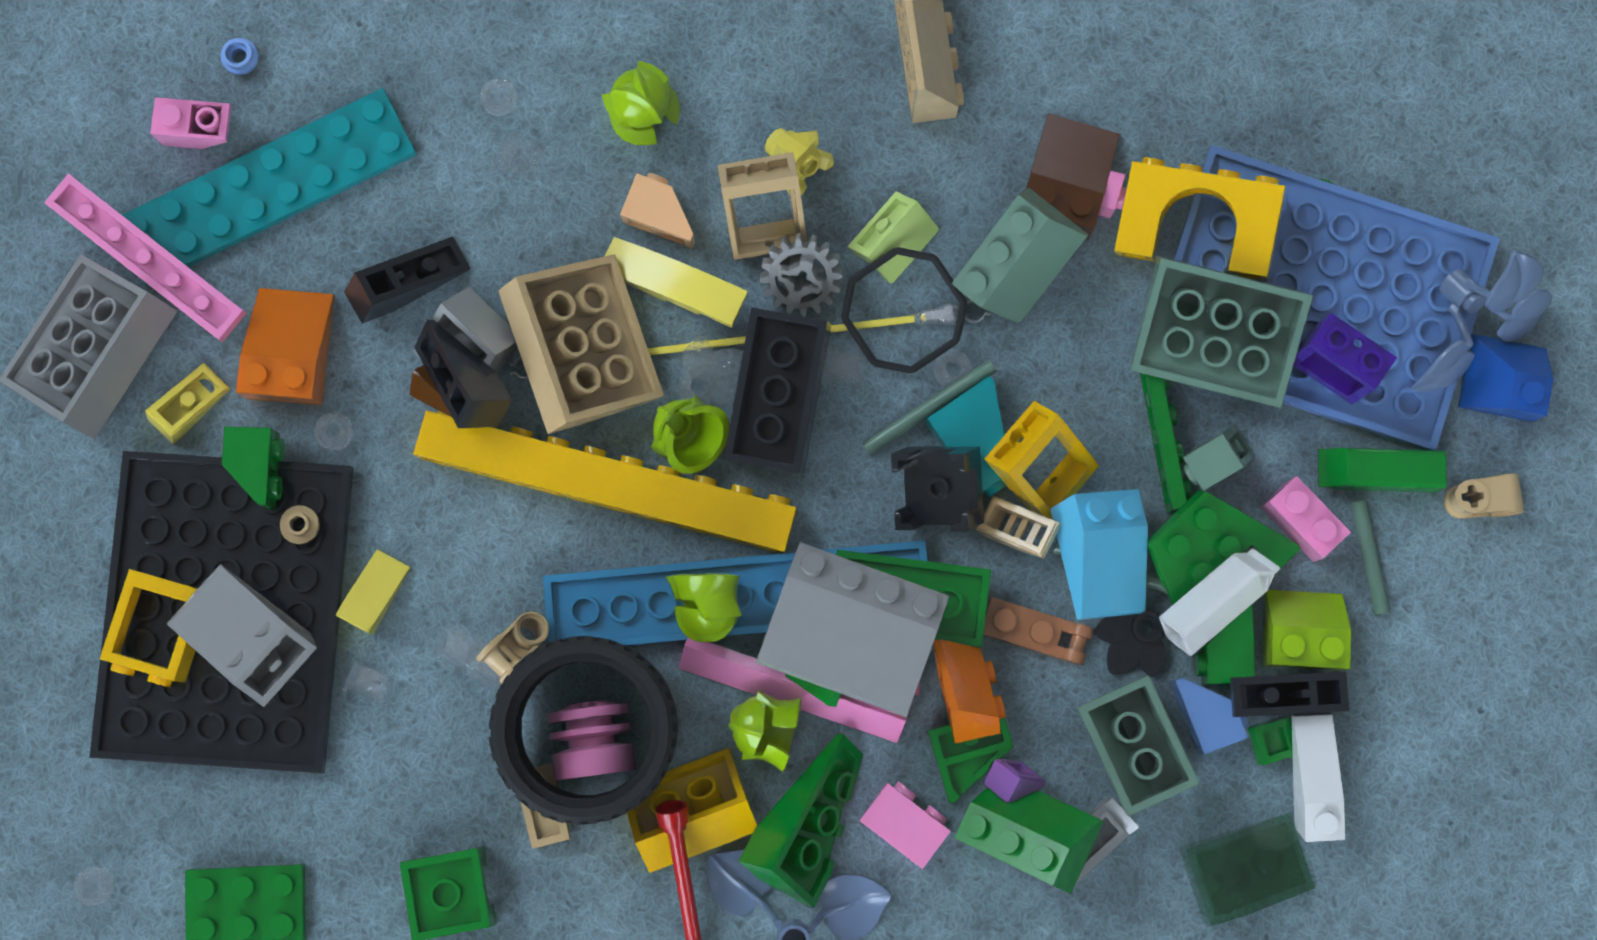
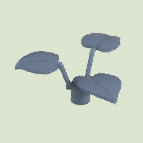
(1514, 285)
(849, 900)

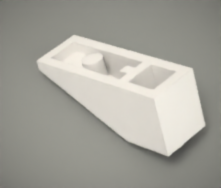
(1317, 779)

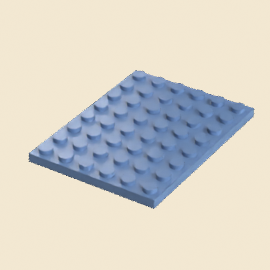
(1368, 267)

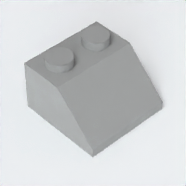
(477, 328)

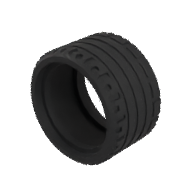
(508, 745)

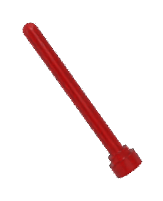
(673, 818)

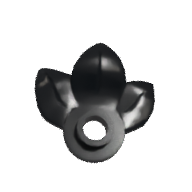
(1129, 646)

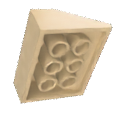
(928, 59)
(580, 342)

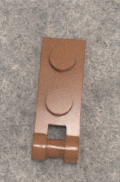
(1035, 630)

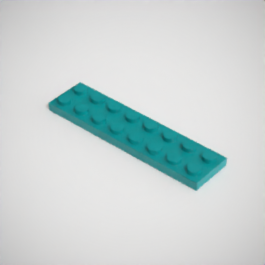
(276, 180)

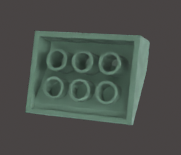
(1220, 331)

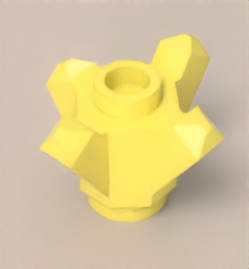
(805, 150)

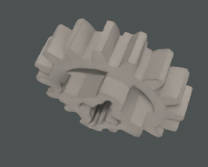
(788, 268)

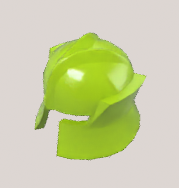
(639, 101)
(690, 434)
(708, 604)
(765, 728)

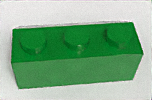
(1032, 835)

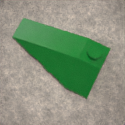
(798, 834)

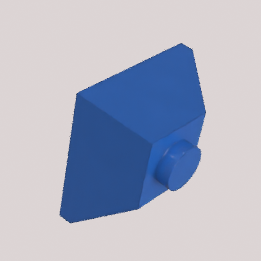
(1507, 379)

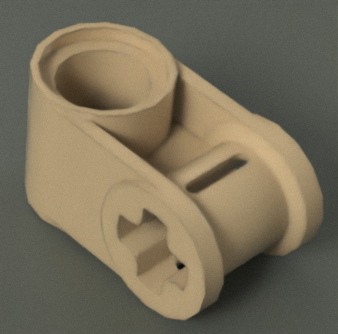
(1490, 497)
(511, 647)

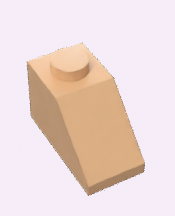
(655, 209)

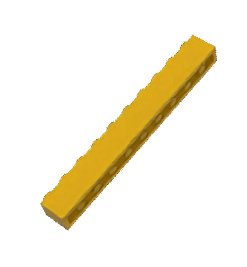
(609, 482)

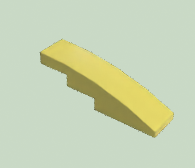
(678, 282)

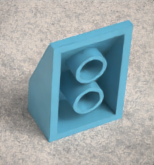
(1104, 552)

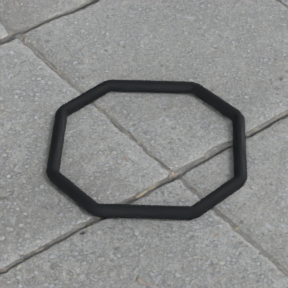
(859, 340)

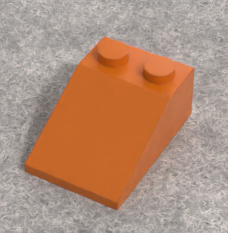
(286, 347)

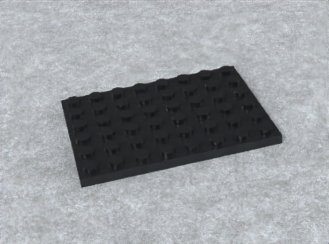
(179, 524)

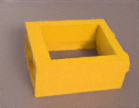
(1011, 459)
(111, 652)

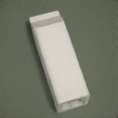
(1217, 600)

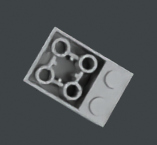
(243, 635)

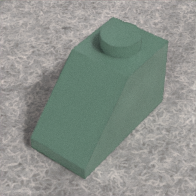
(1218, 458)

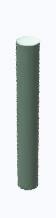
(1370, 557)

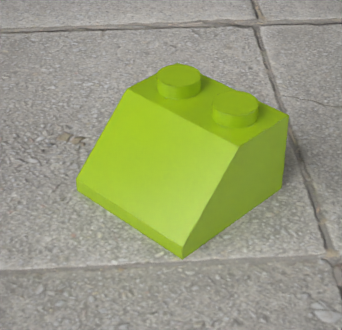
(1306, 631)

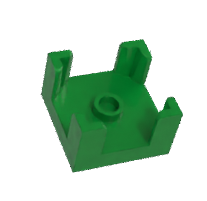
(447, 894)

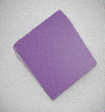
(1012, 780)

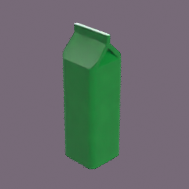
(1382, 469)

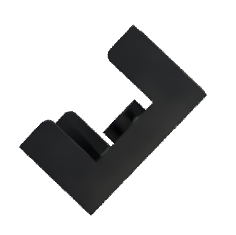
(940, 487)

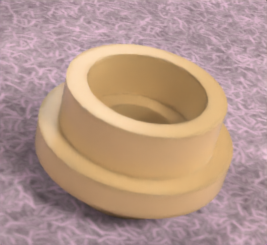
(307, 533)

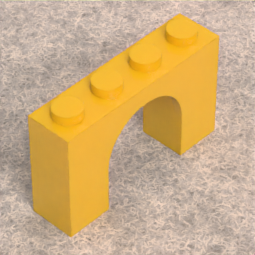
(1156, 188)

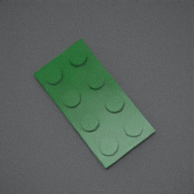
(966, 587)

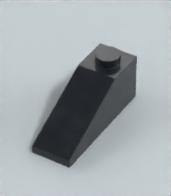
(404, 279)
(462, 379)
(1289, 694)

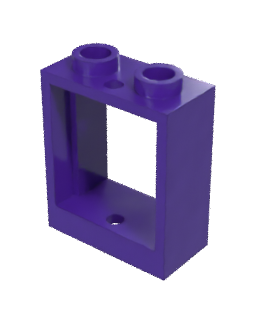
(1338, 365)

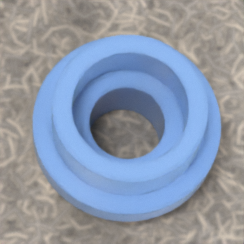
(235, 46)

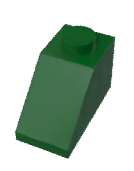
(1228, 652)

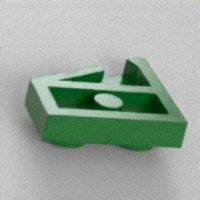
(966, 761)

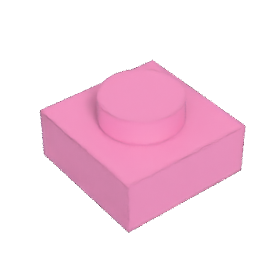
(1113, 195)

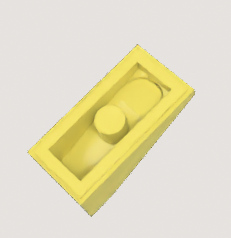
(185, 404)
(373, 592)

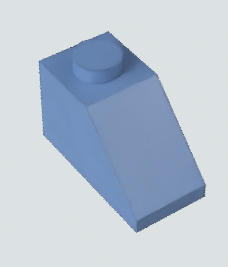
(1208, 716)

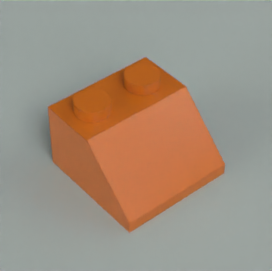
(968, 691)

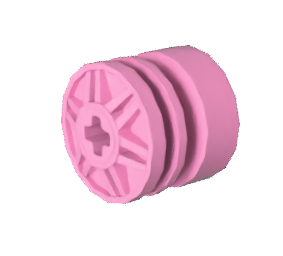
(591, 740)

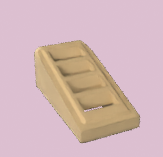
(995, 516)

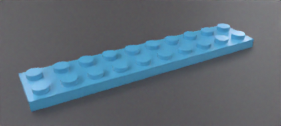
(639, 604)

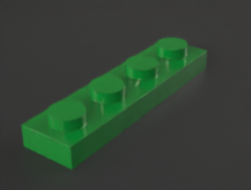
(1167, 451)

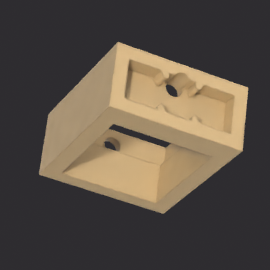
(756, 178)

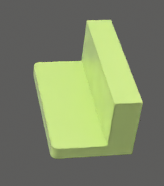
(897, 224)

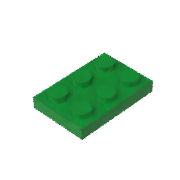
(246, 903)

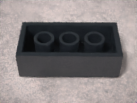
(777, 390)

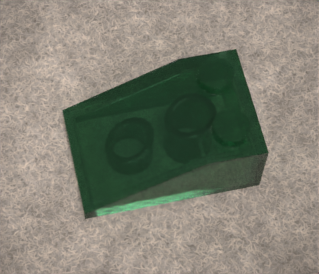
(1246, 869)

